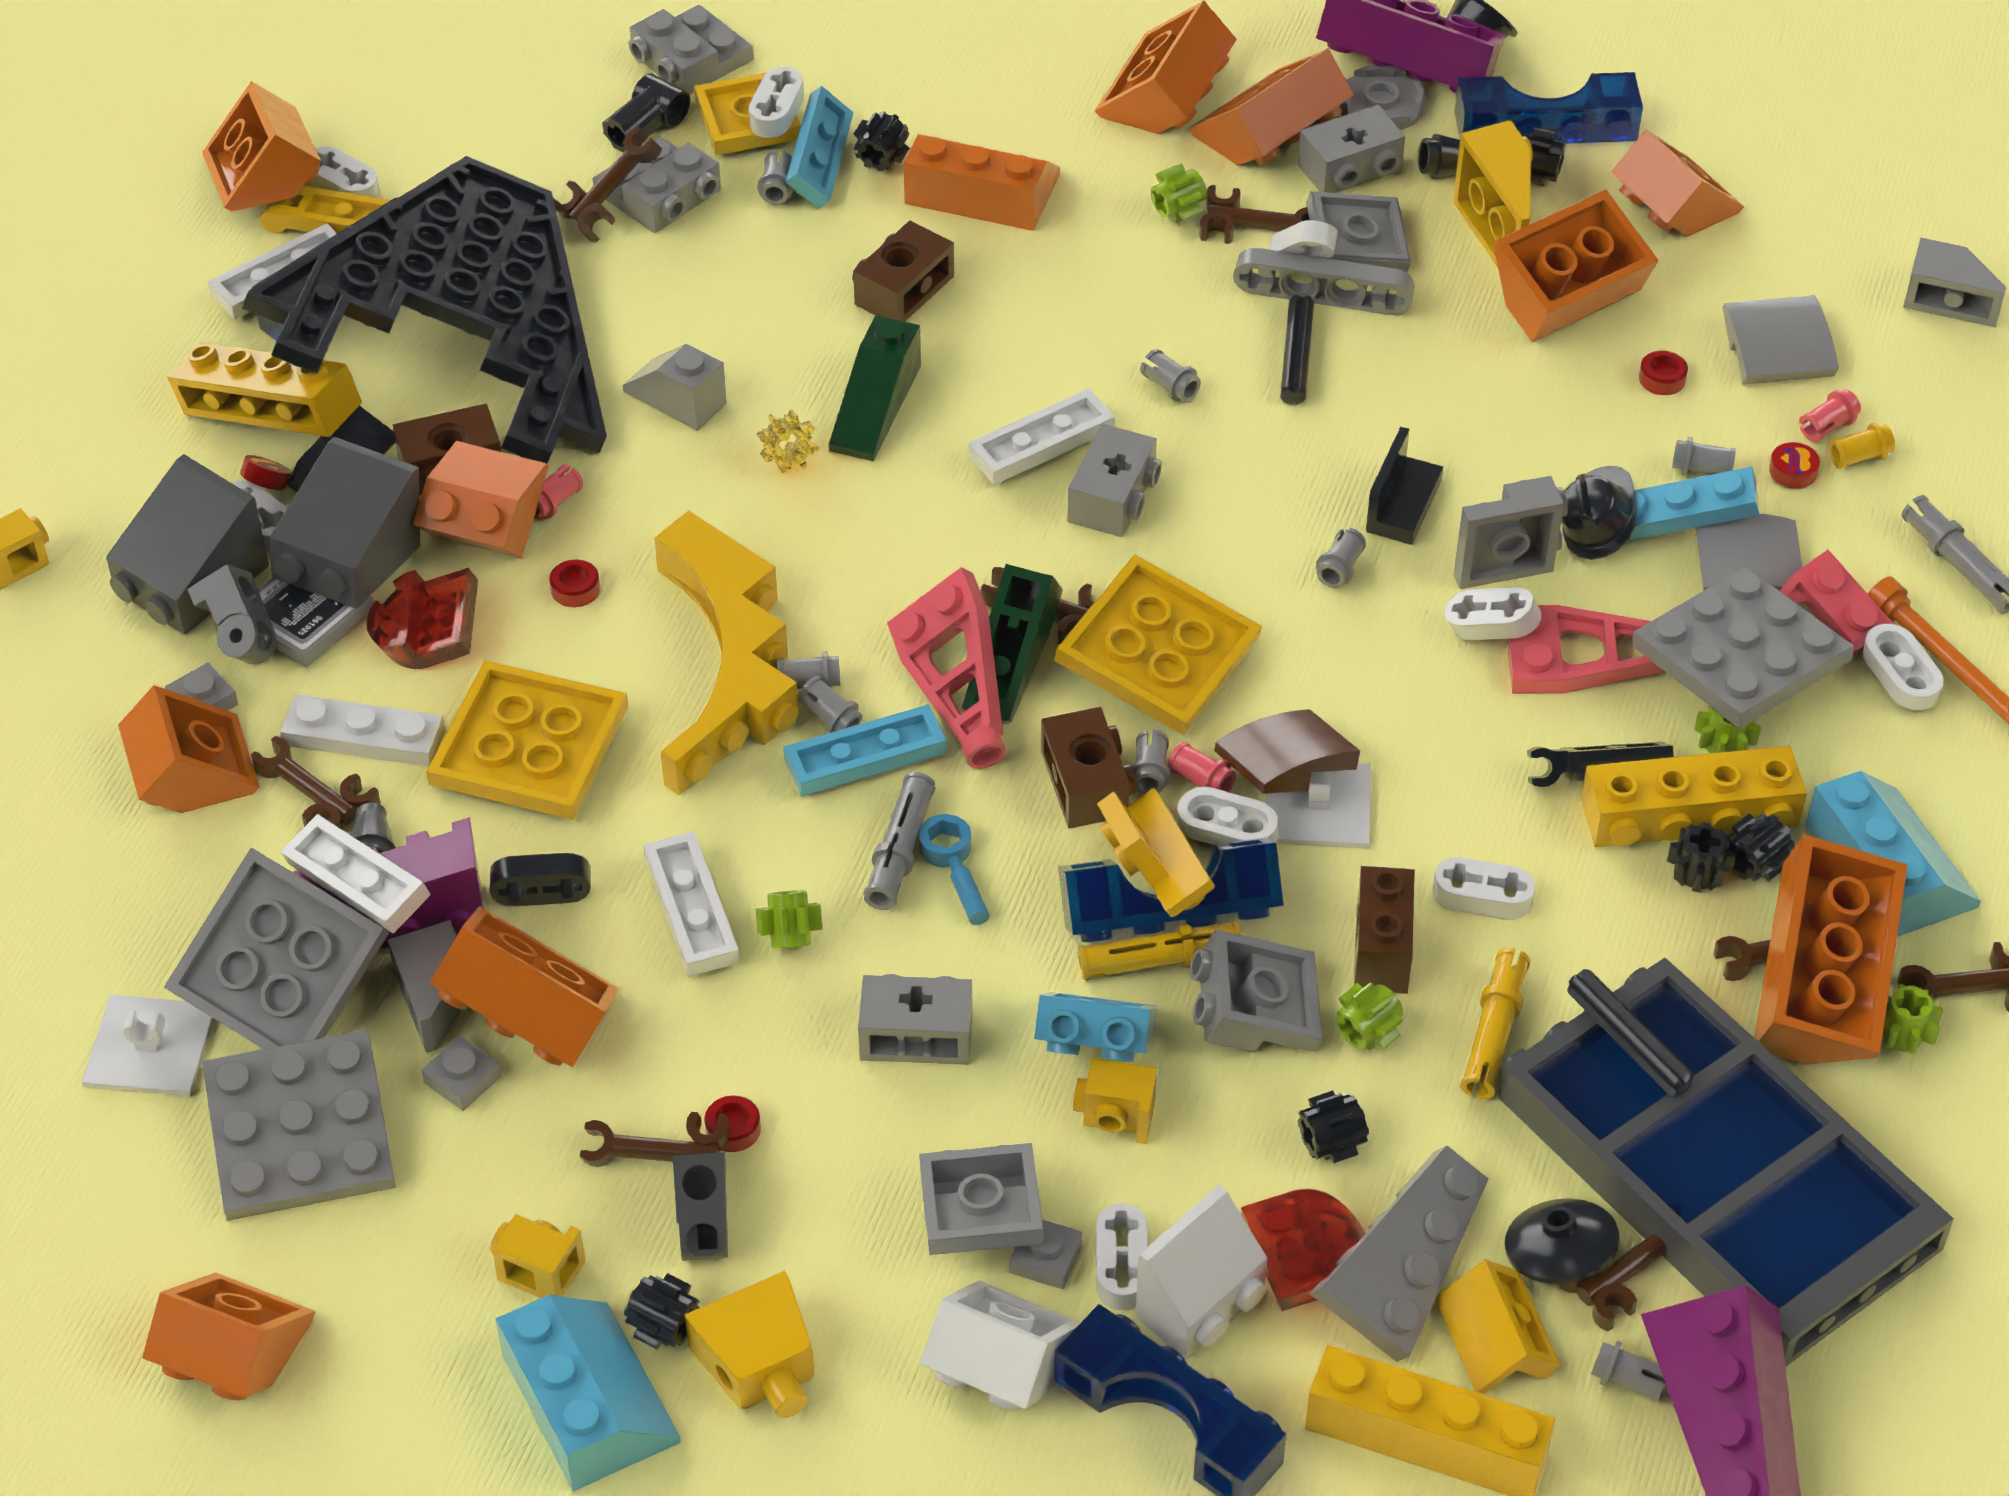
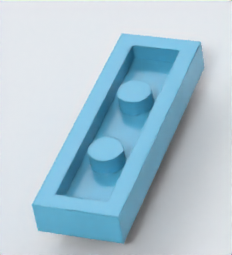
(819, 147)
(1695, 503)
(865, 750)

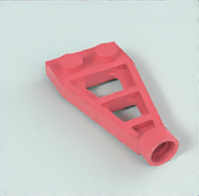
(1835, 599)
(927, 626)
(1538, 662)

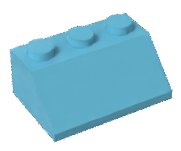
(1879, 821)
(584, 1386)

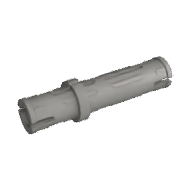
(1948, 540)
(894, 855)

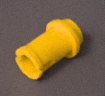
(1861, 446)

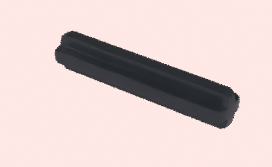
(1297, 349)
(1630, 1033)

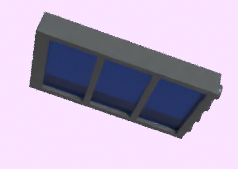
(1735, 1174)

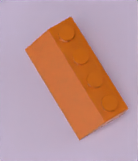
(1830, 954)

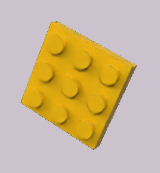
(1158, 644)
(528, 739)

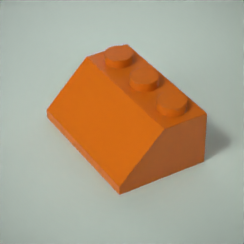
(1169, 72)
(1275, 110)
(260, 152)
(978, 182)
(1571, 265)
(523, 987)

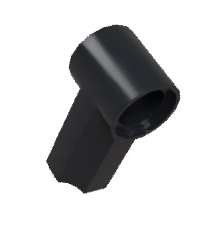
(651, 105)

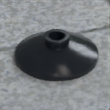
(1562, 1241)

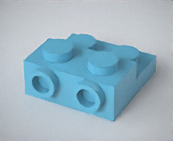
(1102, 1023)

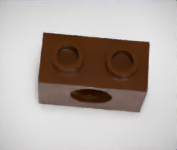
(903, 272)
(429, 438)
(1084, 764)
(1384, 927)

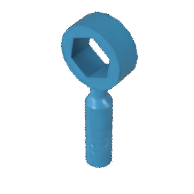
(953, 858)

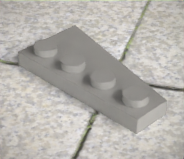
(1399, 1265)

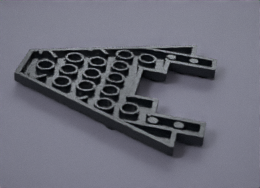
(471, 254)

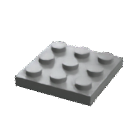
(1742, 646)
(276, 956)
(297, 1125)

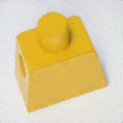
(755, 1345)

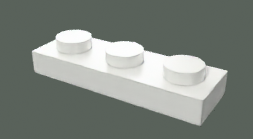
(231, 287)
(1039, 436)
(362, 730)
(355, 873)
(691, 904)

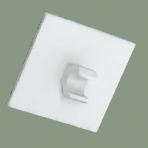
(1329, 813)
(148, 1046)

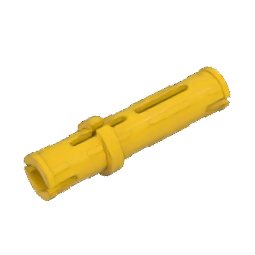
(1147, 951)
(1500, 1005)

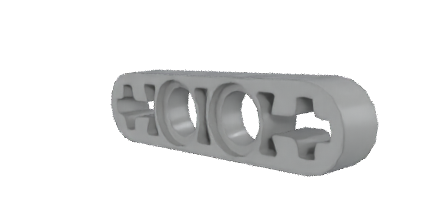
(1324, 275)

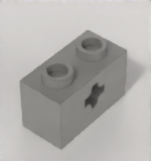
(1351, 150)
(1113, 480)
(915, 1019)

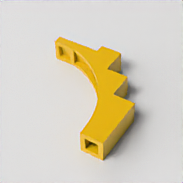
(735, 595)

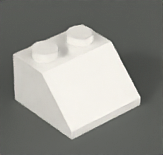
(1200, 1275)
(996, 1344)

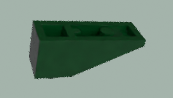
(877, 387)
(1019, 631)

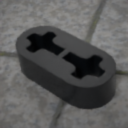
(540, 879)

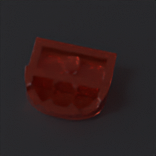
(425, 619)
(1302, 1240)

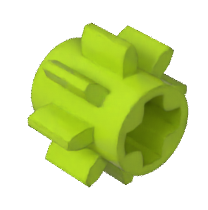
(1178, 193)
(1721, 735)
(789, 919)
(1369, 1016)
(1911, 1019)

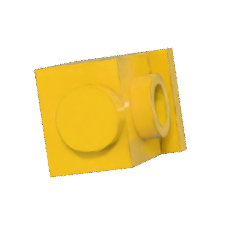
(21, 547)
(1117, 1097)
(537, 1256)

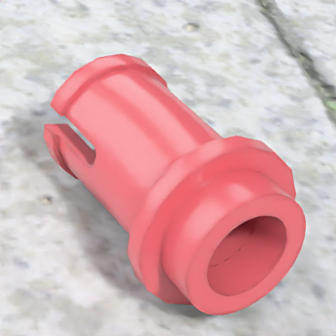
(1838, 410)
(556, 490)
(1201, 768)

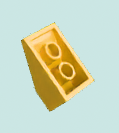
(1494, 182)

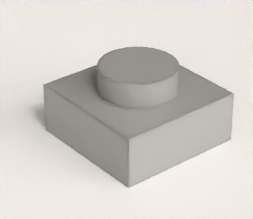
(206, 686)
(461, 1073)
(1050, 1261)

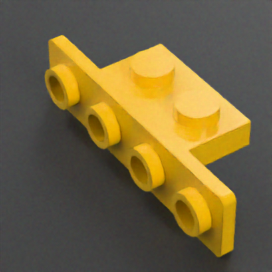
(1152, 842)

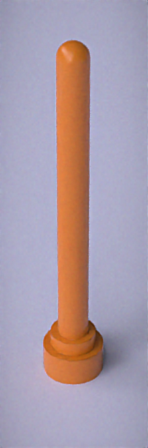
(1896, 605)

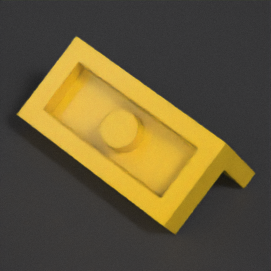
(1496, 1326)

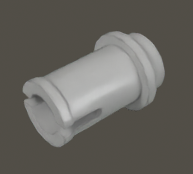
(772, 183)
(1179, 381)
(1702, 457)
(1336, 565)
(805, 668)
(829, 705)
(1150, 762)
(1628, 1371)

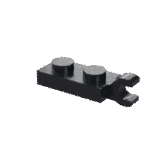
(1578, 758)

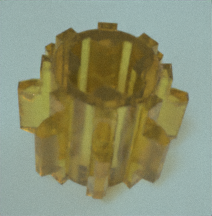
(781, 430)

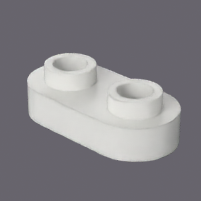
(1909, 673)
(1231, 817)

